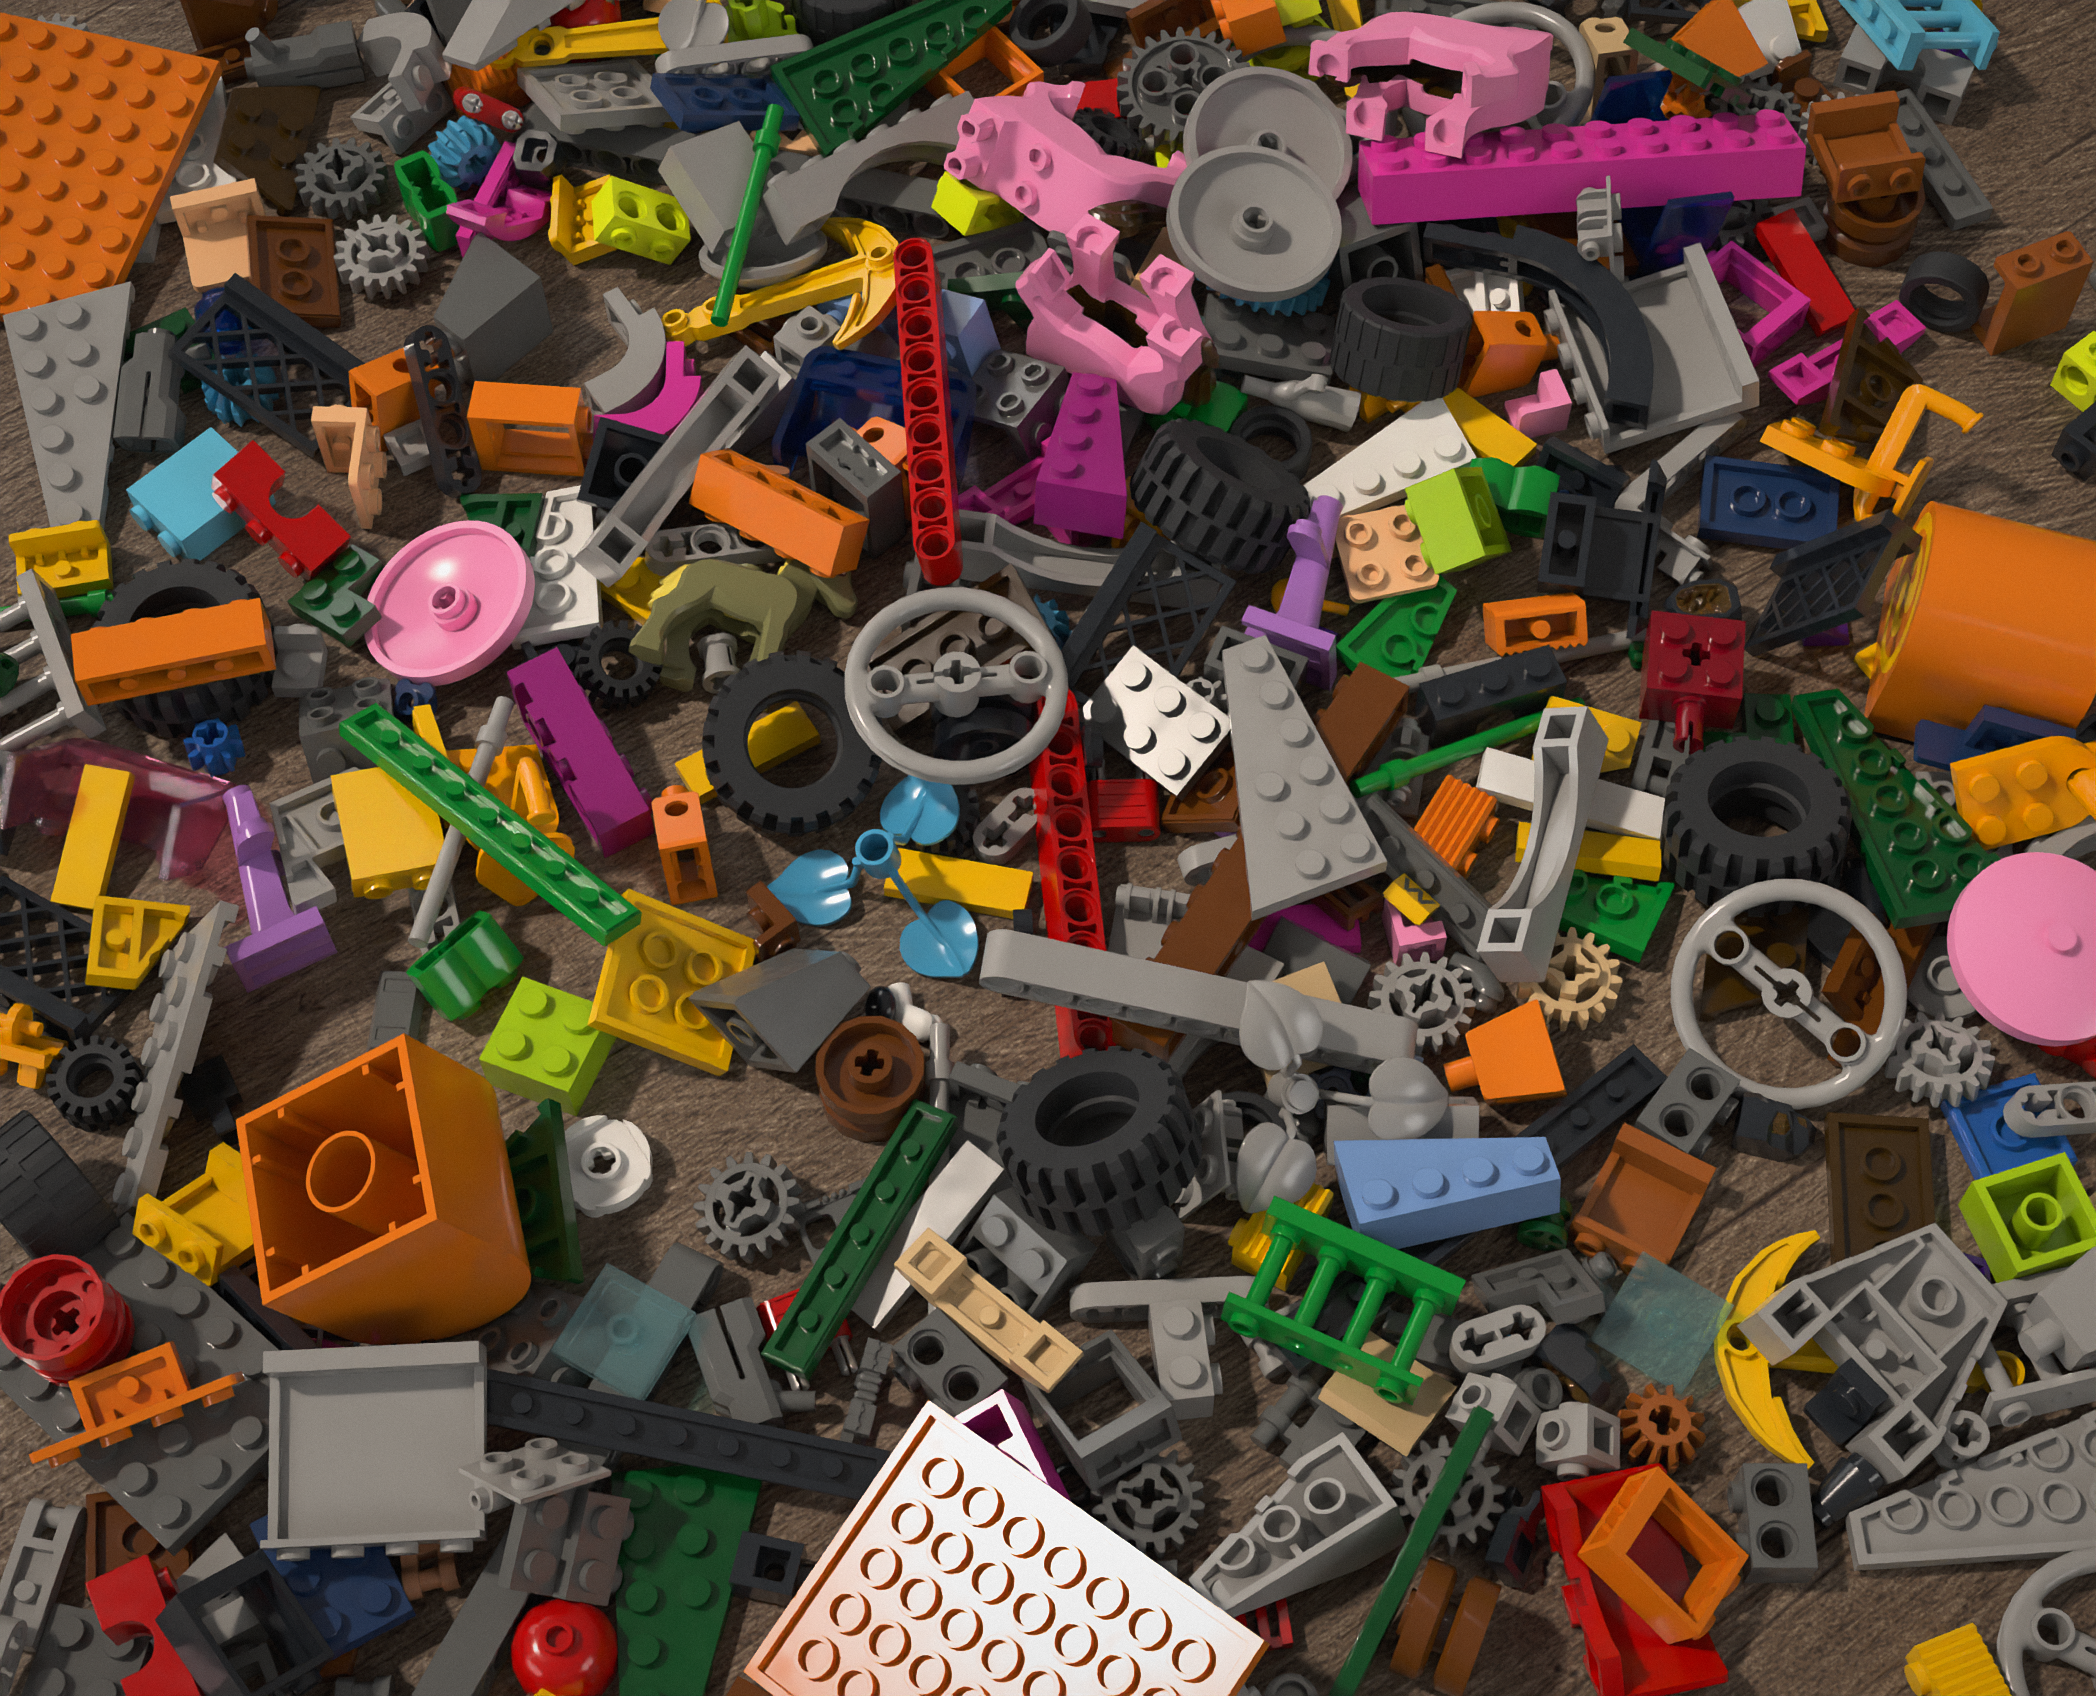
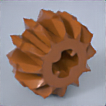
(1680, 1428)

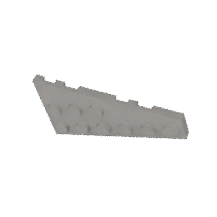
(69, 387)
(1293, 804)
(170, 1052)
(2004, 1507)

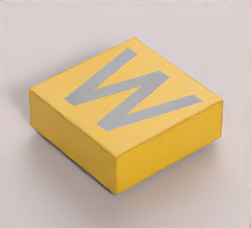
(1411, 899)

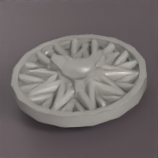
(1936, 987)

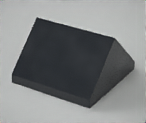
(616, 461)

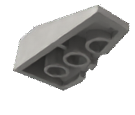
(493, 27)
(1311, 1530)

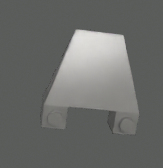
(1909, 1318)

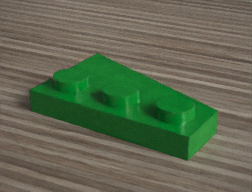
(1398, 631)
(1615, 912)

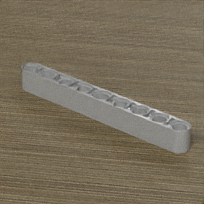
(1175, 998)

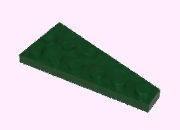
(871, 71)
(1901, 826)
(677, 1574)

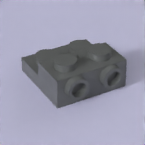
(567, 1546)

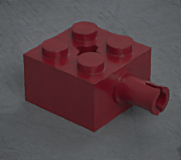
(1692, 674)

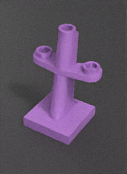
(1299, 615)
(278, 938)

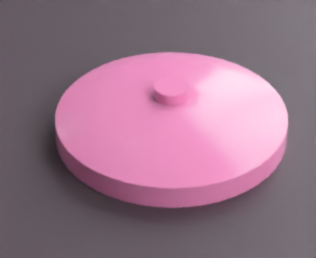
(450, 603)
(2028, 947)

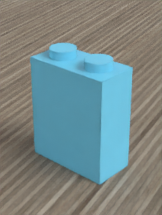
(179, 499)

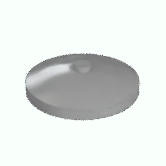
(1273, 112)
(1253, 223)

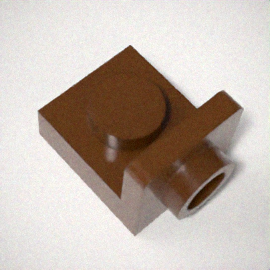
(1796, 78)
(772, 921)

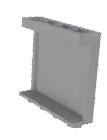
(1695, 351)
(374, 1448)

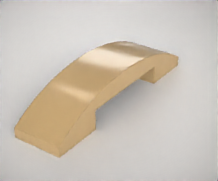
(986, 1314)

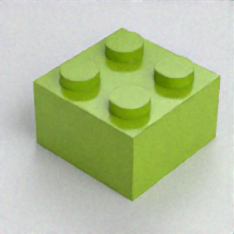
(1456, 520)
(546, 1047)
(2030, 1218)

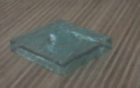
(1661, 1322)
(624, 1333)

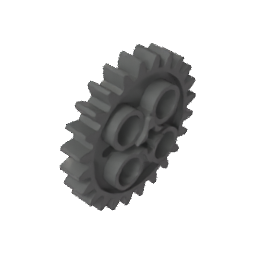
(1178, 85)

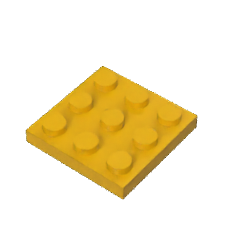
(655, 972)

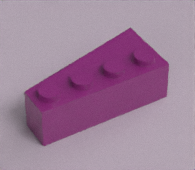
(1083, 466)
(581, 753)

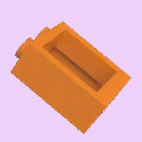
(999, 52)
(526, 450)
(1720, 1556)

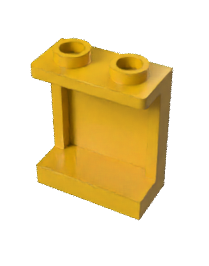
(385, 833)
(205, 1222)

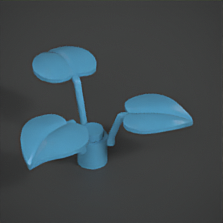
(818, 882)

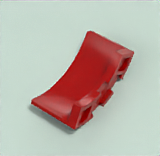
(1620, 1647)

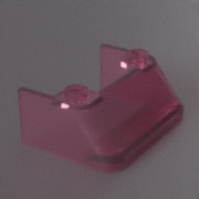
(168, 808)

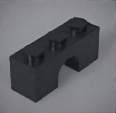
(1458, 702)

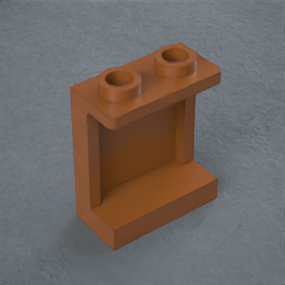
(1863, 147)
(2037, 293)
(1640, 1200)

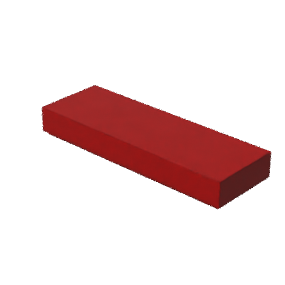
(1805, 269)

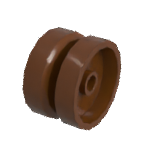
(1872, 229)
(869, 1077)
(1444, 1627)

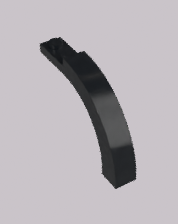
(1579, 283)

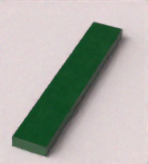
(860, 1239)
(1413, 1553)

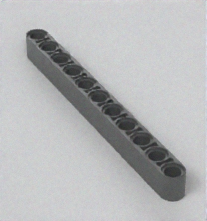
(875, 195)
(486, 1624)

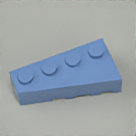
(966, 322)
(1444, 1187)

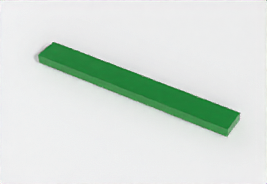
(491, 824)

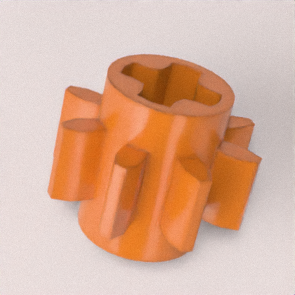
(1684, 103)

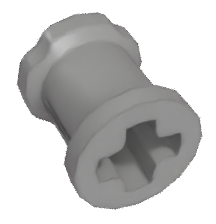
(719, 660)
(1974, 1440)

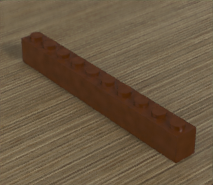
(1219, 914)

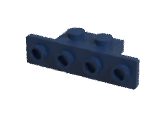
(1988, 732)

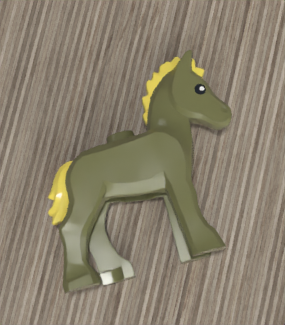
(737, 600)

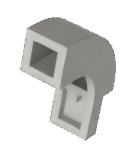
(407, 51)
(642, 371)

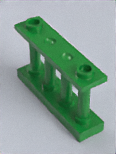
(1383, 1271)

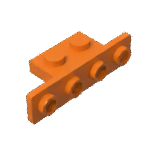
(130, 1392)

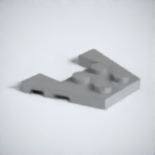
(310, 840)

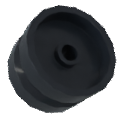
(987, 730)

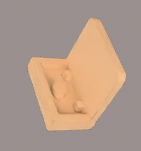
(216, 231)
(352, 447)
(1381, 555)

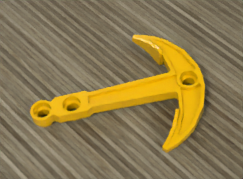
(595, 41)
(867, 271)
(1746, 1372)

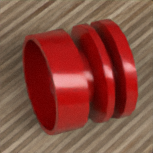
(46, 1304)

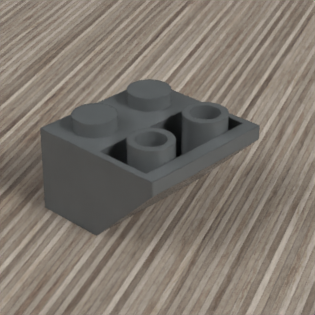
(1023, 1257)

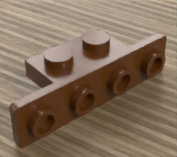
(1166, 15)
(1857, 982)

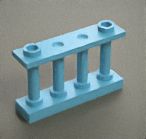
(1902, 34)

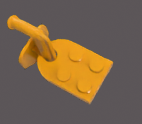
(1879, 473)
(523, 786)
(2026, 789)

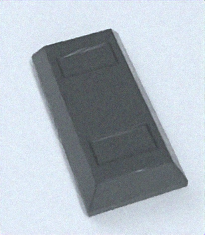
(396, 1009)

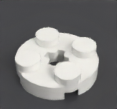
(629, 1175)

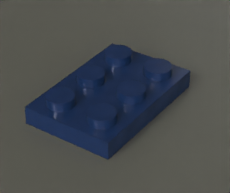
(719, 100)
(1765, 503)
(344, 1596)

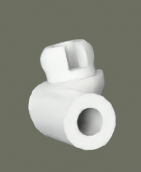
(912, 1017)

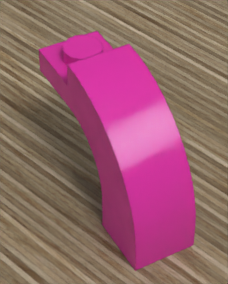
(674, 402)

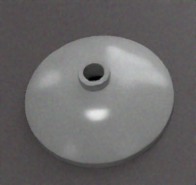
(769, 259)

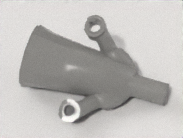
(1309, 399)

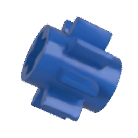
(214, 747)

